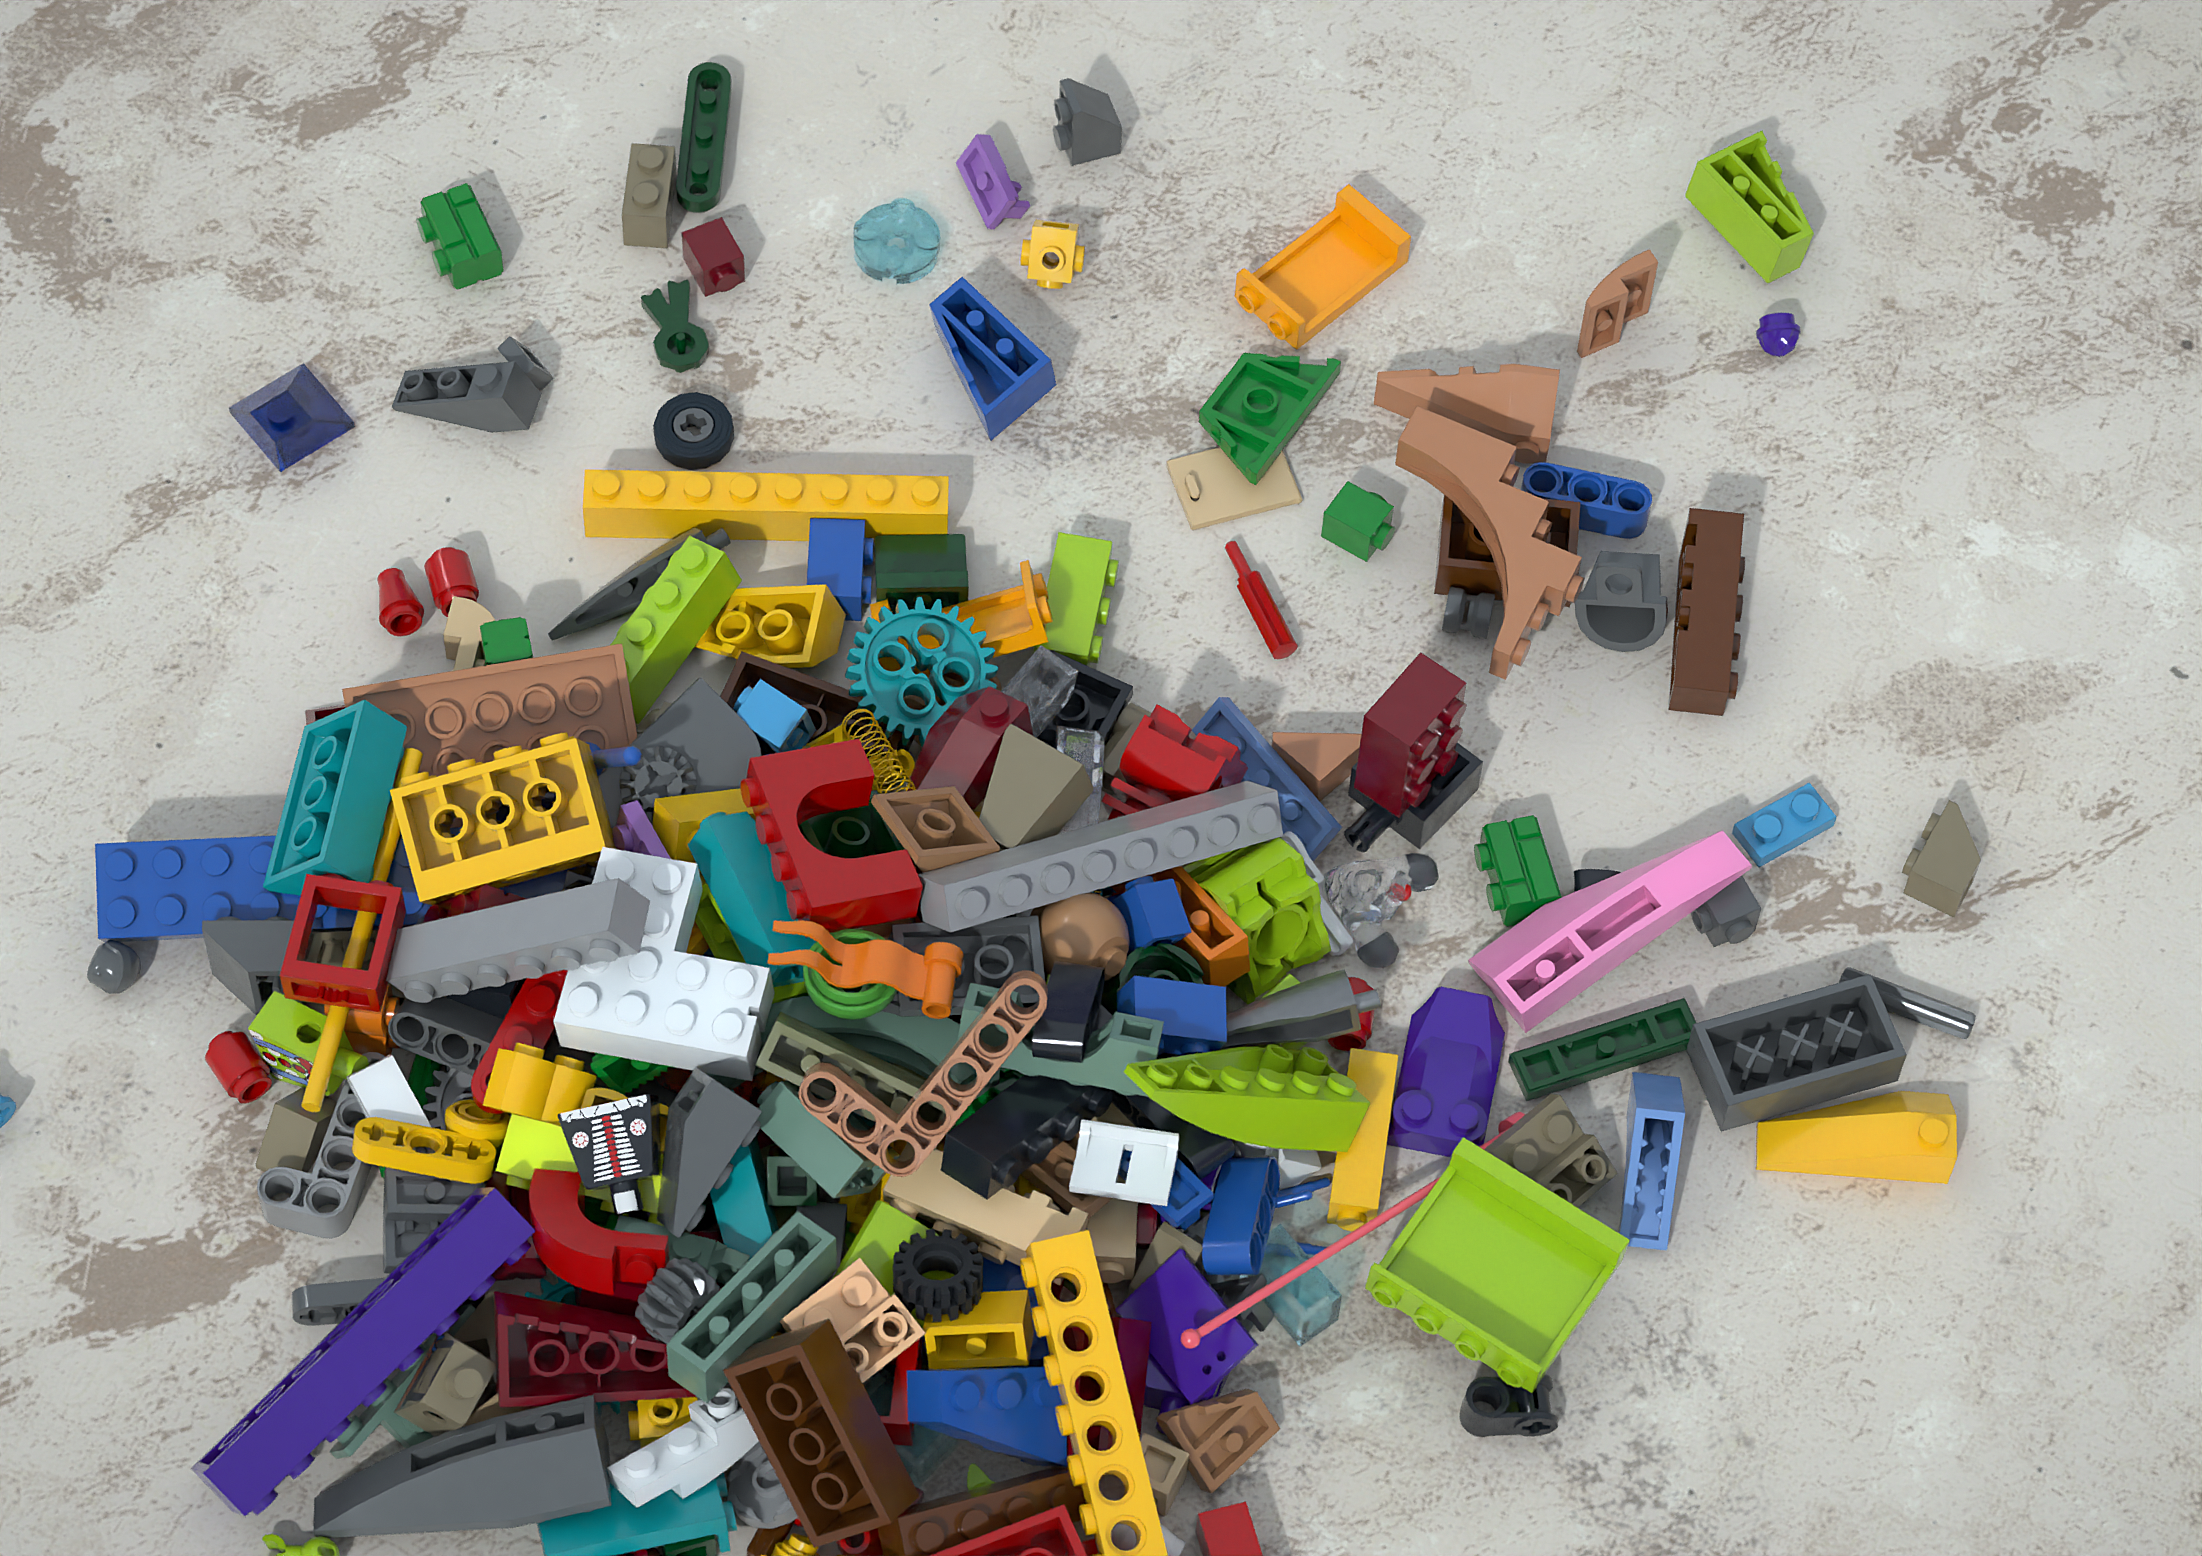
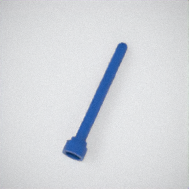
(614, 757)

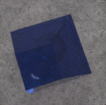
(291, 417)

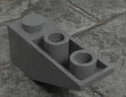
(473, 396)

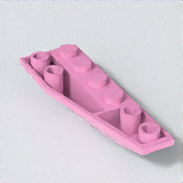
(1596, 929)

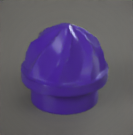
(1778, 333)

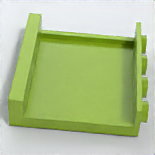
(1497, 1266)

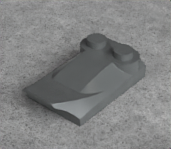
(990, 957)

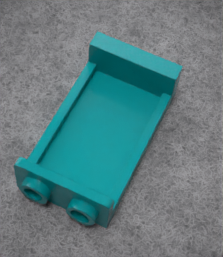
(631, 1528)

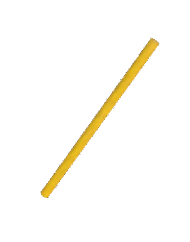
(357, 947)

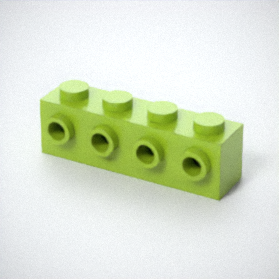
(674, 619)

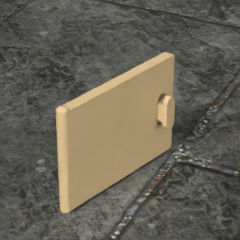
(1225, 491)

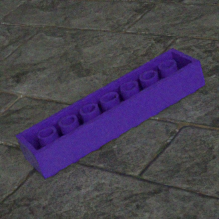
(363, 1351)

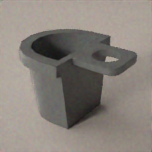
(1623, 602)

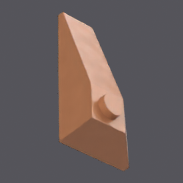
(1505, 404)

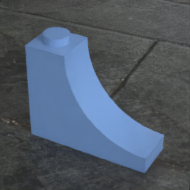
(1652, 1159)

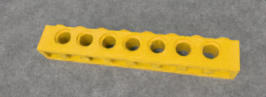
(1075, 1260)

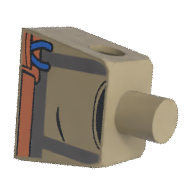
(447, 1385)

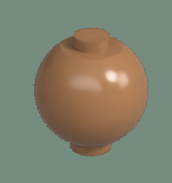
(1083, 932)

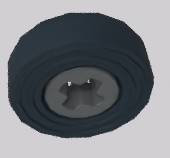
(680, 445)

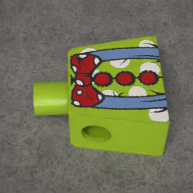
(289, 1040)

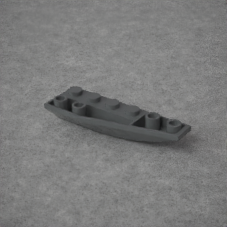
(479, 1477)

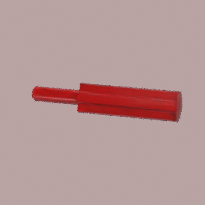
(1262, 606)

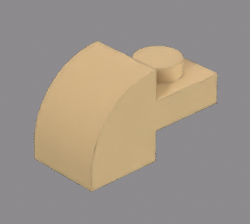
(463, 633)

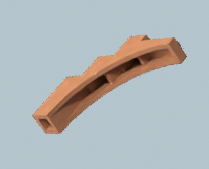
(1480, 480)

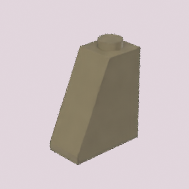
(1031, 790)

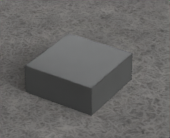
(527, 361)

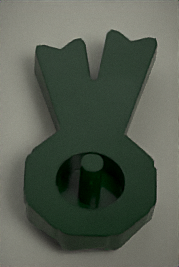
(678, 343)

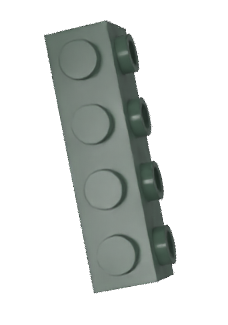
(751, 1305)

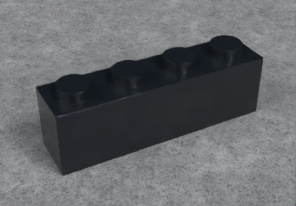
(1018, 1130)

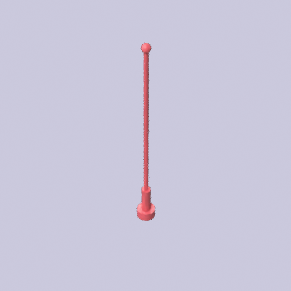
(1191, 1338)

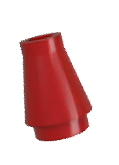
(398, 605)

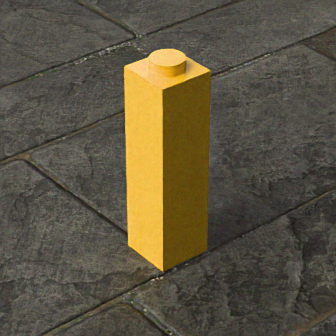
(1360, 1170)

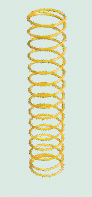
(875, 783)

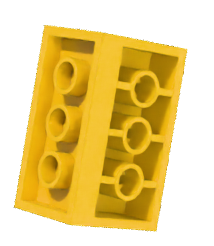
(522, 847)

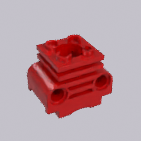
(1170, 766)

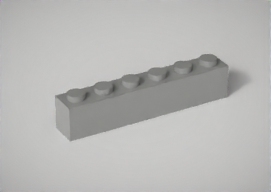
(518, 940)

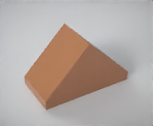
(1318, 758)

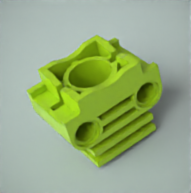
(1272, 903)

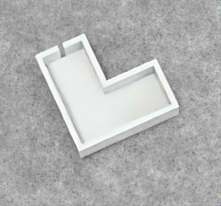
(663, 1000)

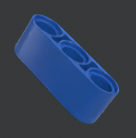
(1607, 496)
(1241, 1216)

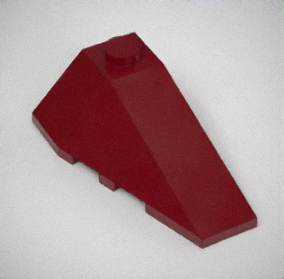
(966, 743)

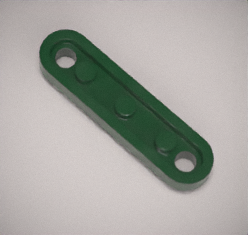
(703, 137)

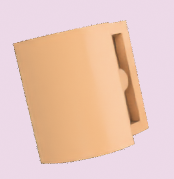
(864, 1316)

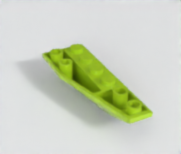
(1258, 1096)

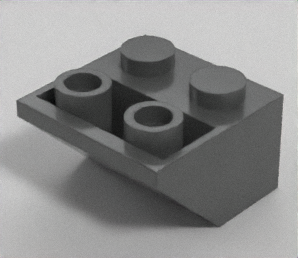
(248, 956)

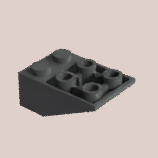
(700, 1139)

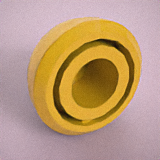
(471, 1121)

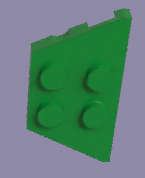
(1263, 407)

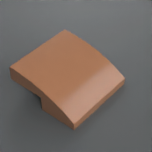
(1616, 300)

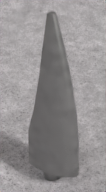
(1300, 1013)

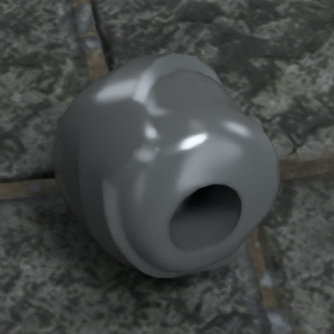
(114, 967)

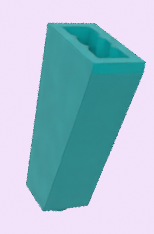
(747, 891)
(742, 1202)

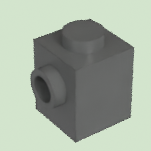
(1729, 914)

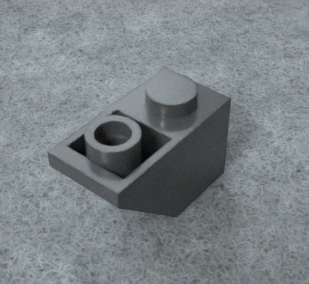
(1086, 123)

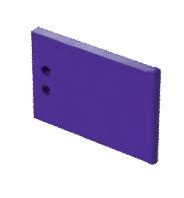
(1179, 1300)

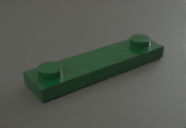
(1603, 1049)

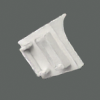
(1100, 1158)

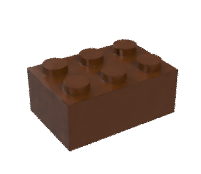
(1467, 561)

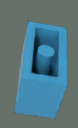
(774, 718)

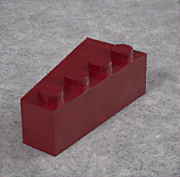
(571, 1352)

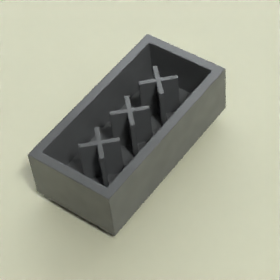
(1795, 1052)

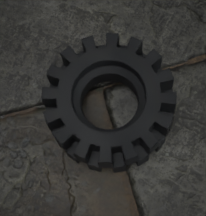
(938, 1254)

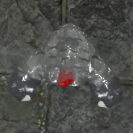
(1370, 893)

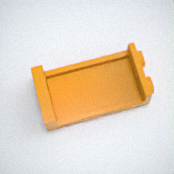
(1324, 269)
(1010, 618)

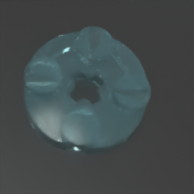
(901, 221)

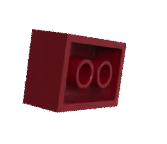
(1410, 735)

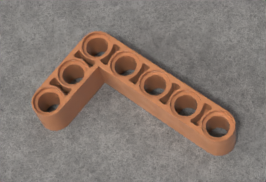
(938, 1087)

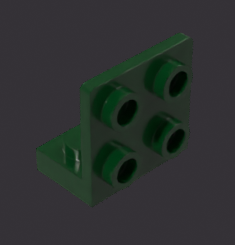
(921, 567)

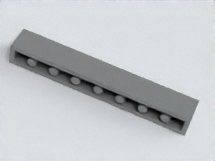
(1099, 856)

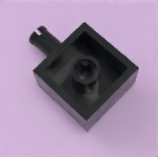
(1417, 823)

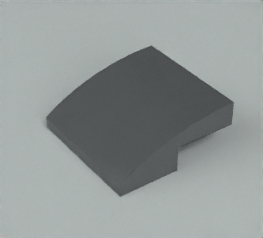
(414, 1209)

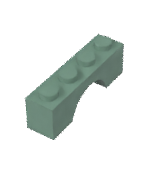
(1110, 1048)

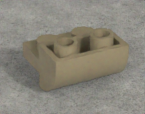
(1555, 1152)

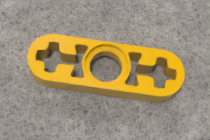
(377, 1141)

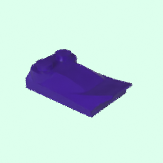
(1447, 1073)

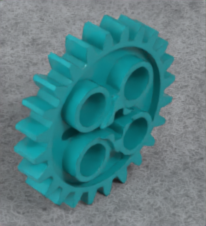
(885, 689)

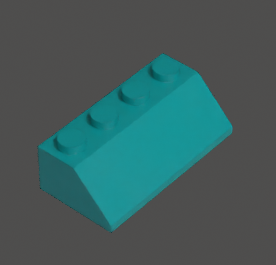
(337, 798)

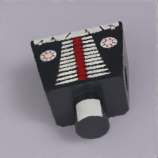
(616, 1147)

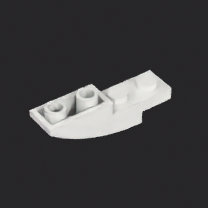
(689, 1454)

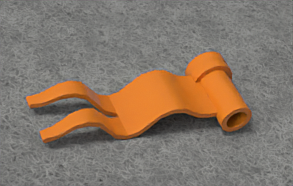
(881, 962)

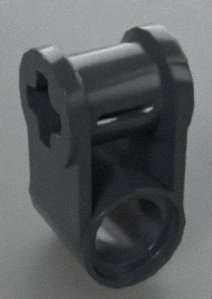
(1515, 1409)

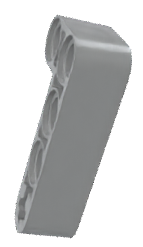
(324, 1184)

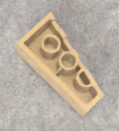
(998, 1225)

